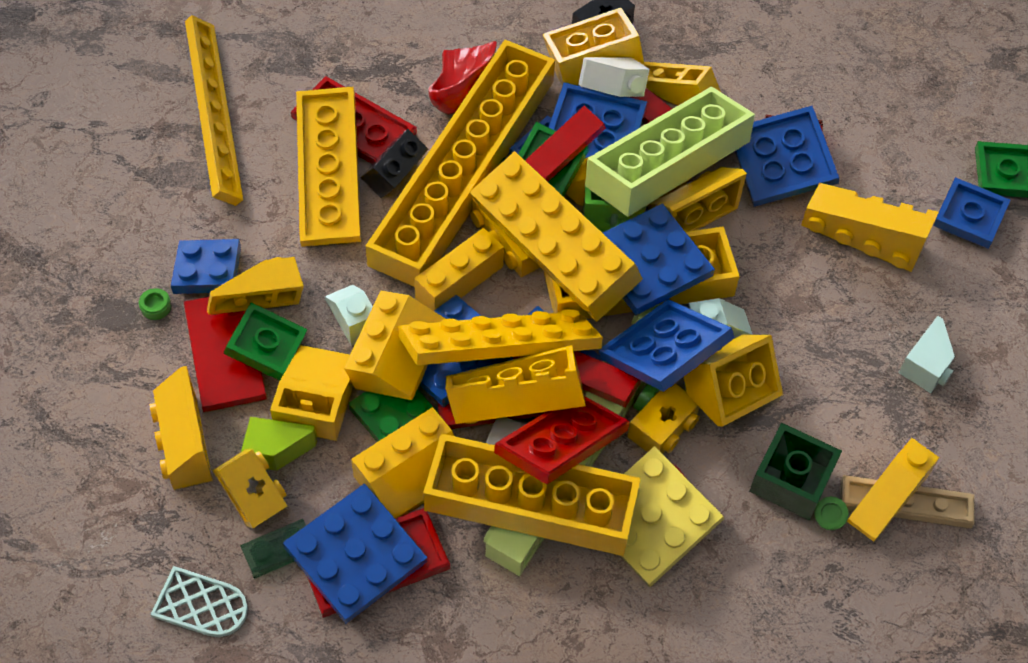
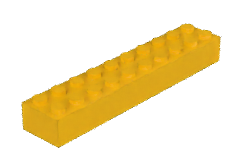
(465, 153)

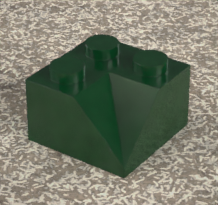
(795, 471)

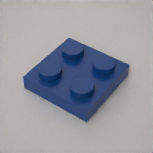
(971, 213)
(204, 265)

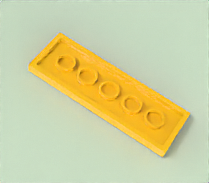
(328, 167)
(497, 337)

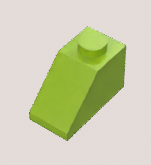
(279, 440)

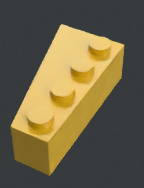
(870, 224)
(517, 387)

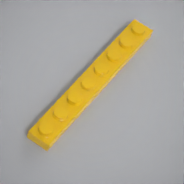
(213, 111)

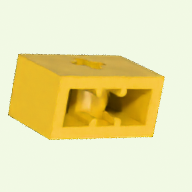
(664, 420)
(234, 479)

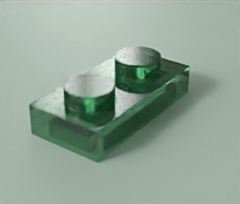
(268, 552)

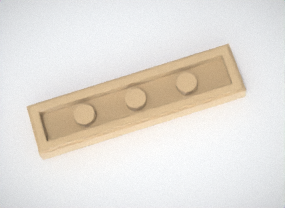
(925, 505)

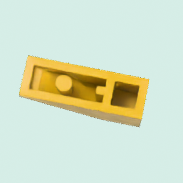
(678, 81)
(267, 284)
(893, 489)

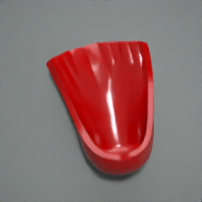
(458, 75)

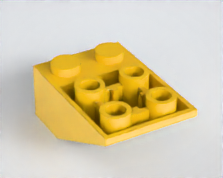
(314, 391)

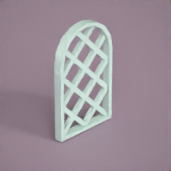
(156, 612)

